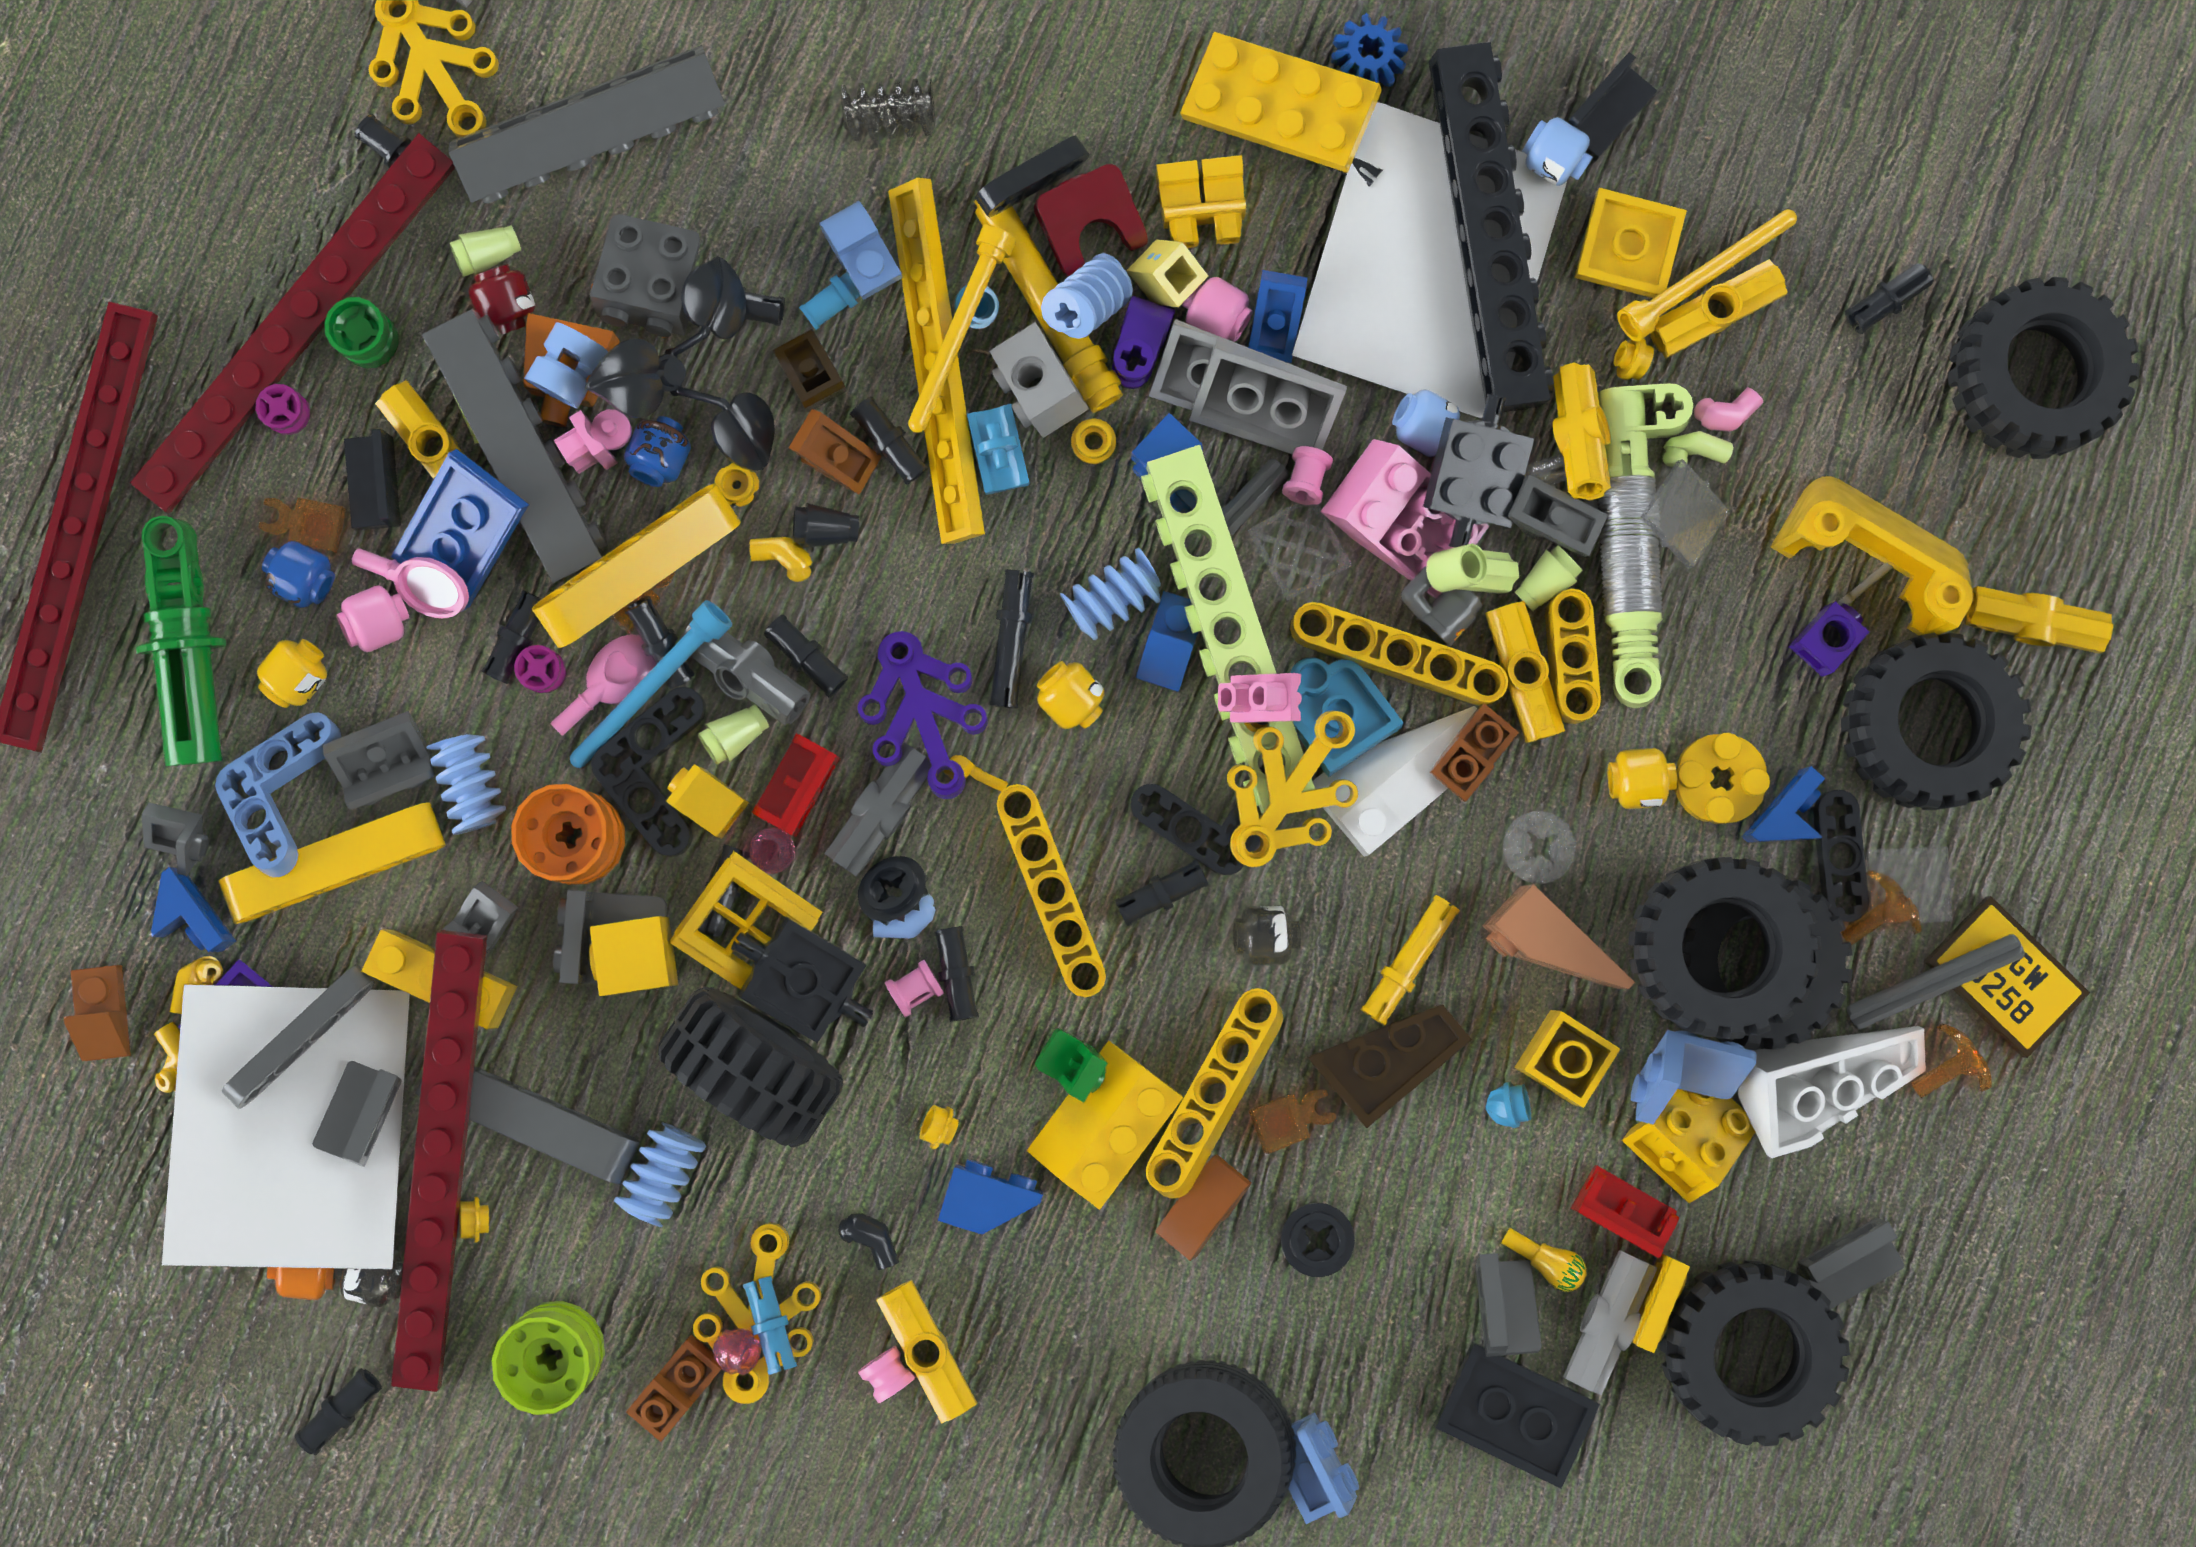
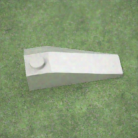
(1392, 782)
(1822, 1081)

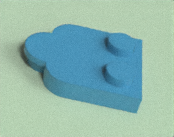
(1346, 689)

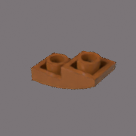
(1473, 752)
(1203, 1207)
(675, 1388)

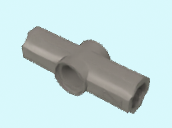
(1610, 1322)

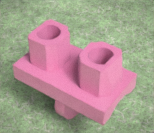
(591, 441)
(1261, 698)

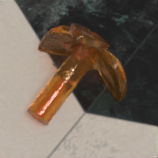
(1892, 910)
(1966, 1062)

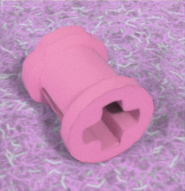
(1307, 475)
(914, 988)

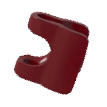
(1086, 200)

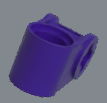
(1141, 336)

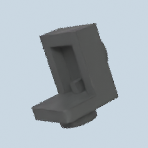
(175, 833)
(484, 914)

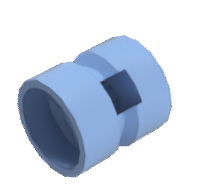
(557, 378)

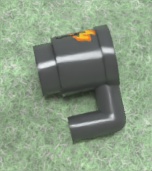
(1446, 616)

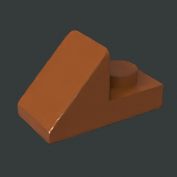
(834, 452)
(100, 1013)

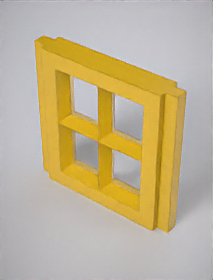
(759, 884)

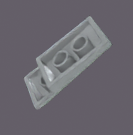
(1245, 390)

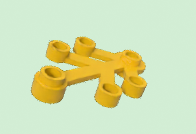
(427, 56)
(1287, 794)
(743, 1316)

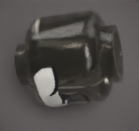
(1265, 935)
(371, 1286)

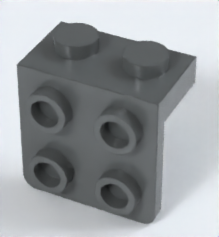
(644, 275)
(593, 909)

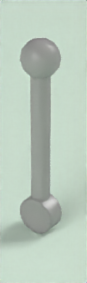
(1867, 583)

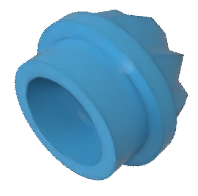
(986, 310)
(1509, 1105)

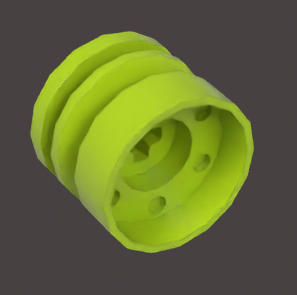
(539, 1381)

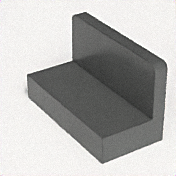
(357, 1112)
(1853, 1262)
(1507, 1306)

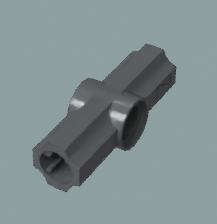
(750, 672)
(879, 811)

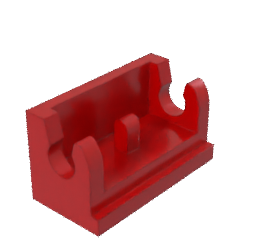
(796, 785)
(1626, 1211)

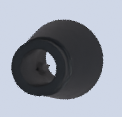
(823, 526)

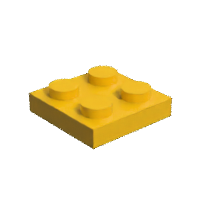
(1630, 243)

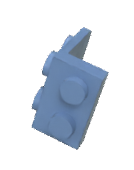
(1690, 1065)
(1319, 1478)

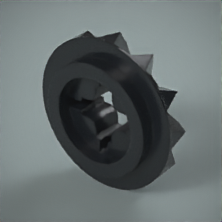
(896, 872)
(1317, 1262)

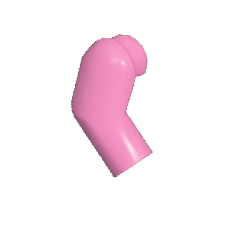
(1727, 416)

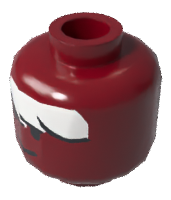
(503, 297)

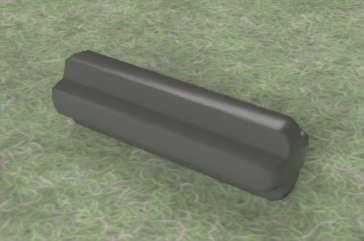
(1254, 494)

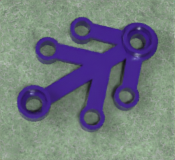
(920, 705)

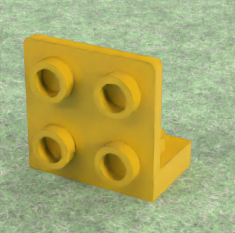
(1692, 1142)

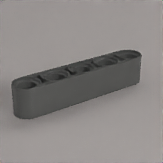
(549, 1127)

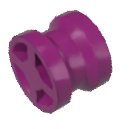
(274, 403)
(534, 662)

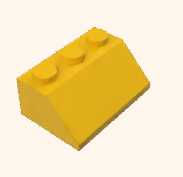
(1101, 1139)

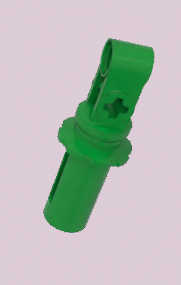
(180, 633)

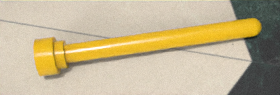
(993, 247)
(1639, 317)

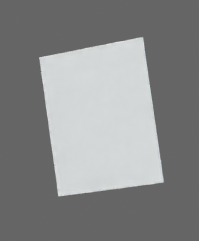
(1392, 270)
(248, 1178)

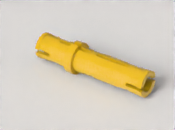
(1409, 961)

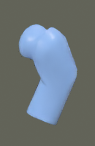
(914, 922)

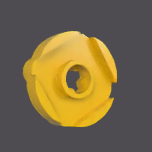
(1747, 782)

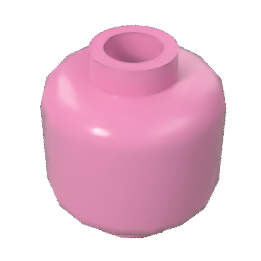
(1218, 309)
(372, 618)

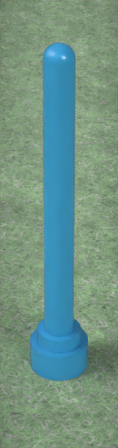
(707, 624)

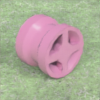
(887, 1374)

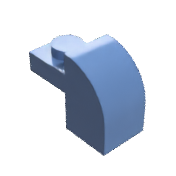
(860, 249)

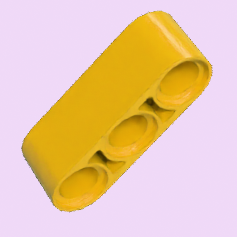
(1577, 634)

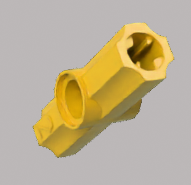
(1739, 295)
(415, 424)
(1581, 431)
(2039, 620)
(1514, 643)
(939, 1379)

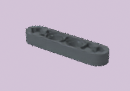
(298, 1037)

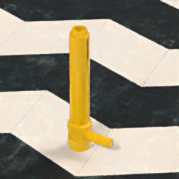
(1079, 356)

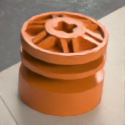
(549, 818)

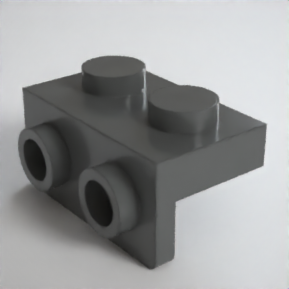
(380, 760)

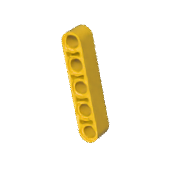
(636, 565)
(1421, 654)
(335, 863)
(1050, 867)
(1215, 1116)

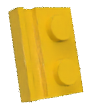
(1659, 1301)

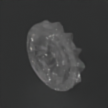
(1518, 844)

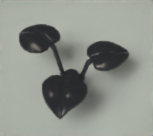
(635, 376)

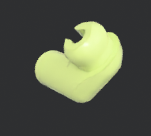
(1696, 444)

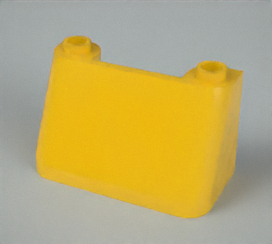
(1937, 572)

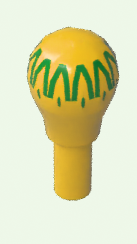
(1559, 1266)

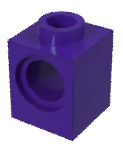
(1816, 652)

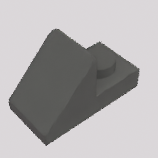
(1556, 516)

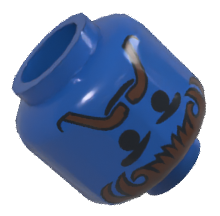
(657, 451)
(298, 574)

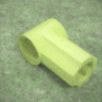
(1472, 570)

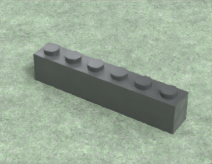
(586, 125)
(514, 443)

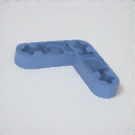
(261, 781)

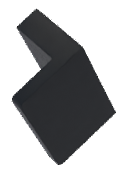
(1612, 106)
(372, 481)

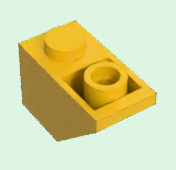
(705, 800)

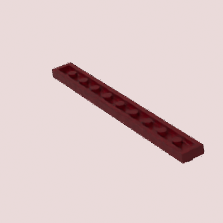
(293, 323)
(75, 526)
(439, 1160)

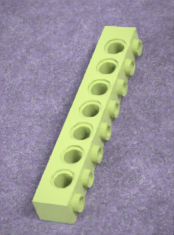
(1190, 472)

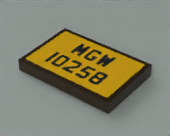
(2022, 998)

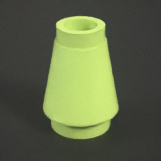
(484, 249)
(1548, 578)
(732, 733)

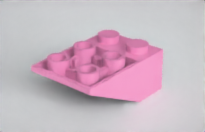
(1385, 513)

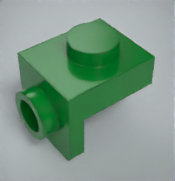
(1072, 1064)

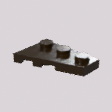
(1389, 1062)

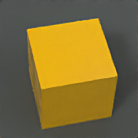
(632, 956)
(1567, 1058)

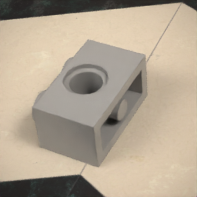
(1054, 398)

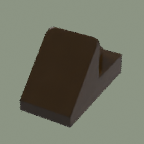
(810, 370)

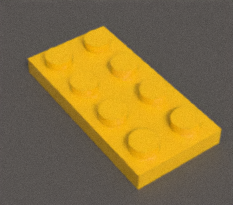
(1281, 101)

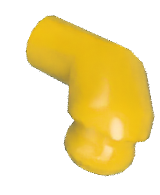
(786, 552)

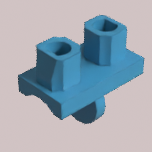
(998, 449)

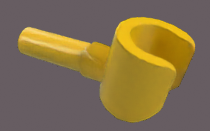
(977, 773)

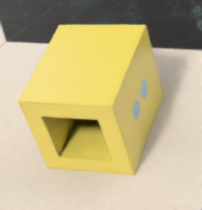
(1167, 273)

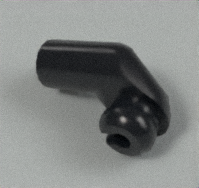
(872, 1234)

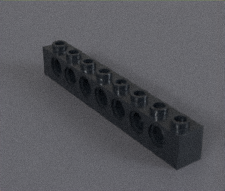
(1478, 68)

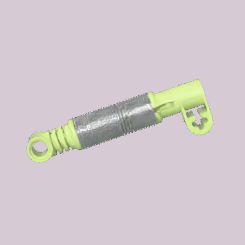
(1627, 541)

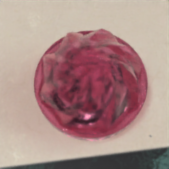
(772, 850)
(737, 1351)

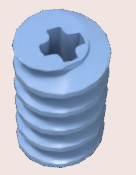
(1087, 297)
(1114, 594)
(467, 782)
(660, 1174)

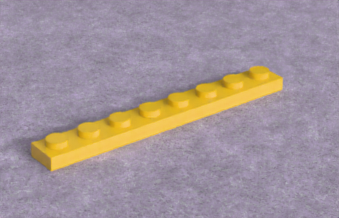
(928, 322)

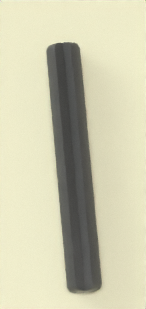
(1935, 981)

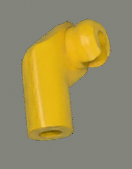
(201, 971)
(169, 1039)

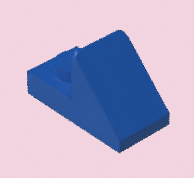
(1277, 314)
(1168, 644)
(1779, 819)
(183, 903)

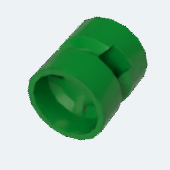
(361, 332)

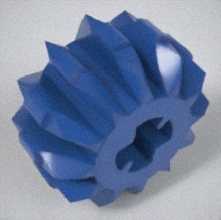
(1370, 38)

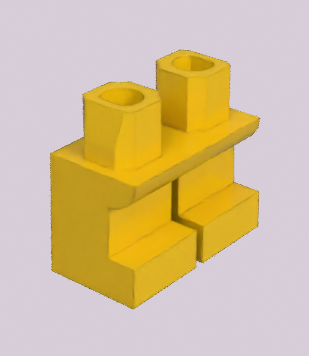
(1221, 193)

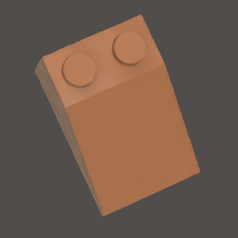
(1542, 934)

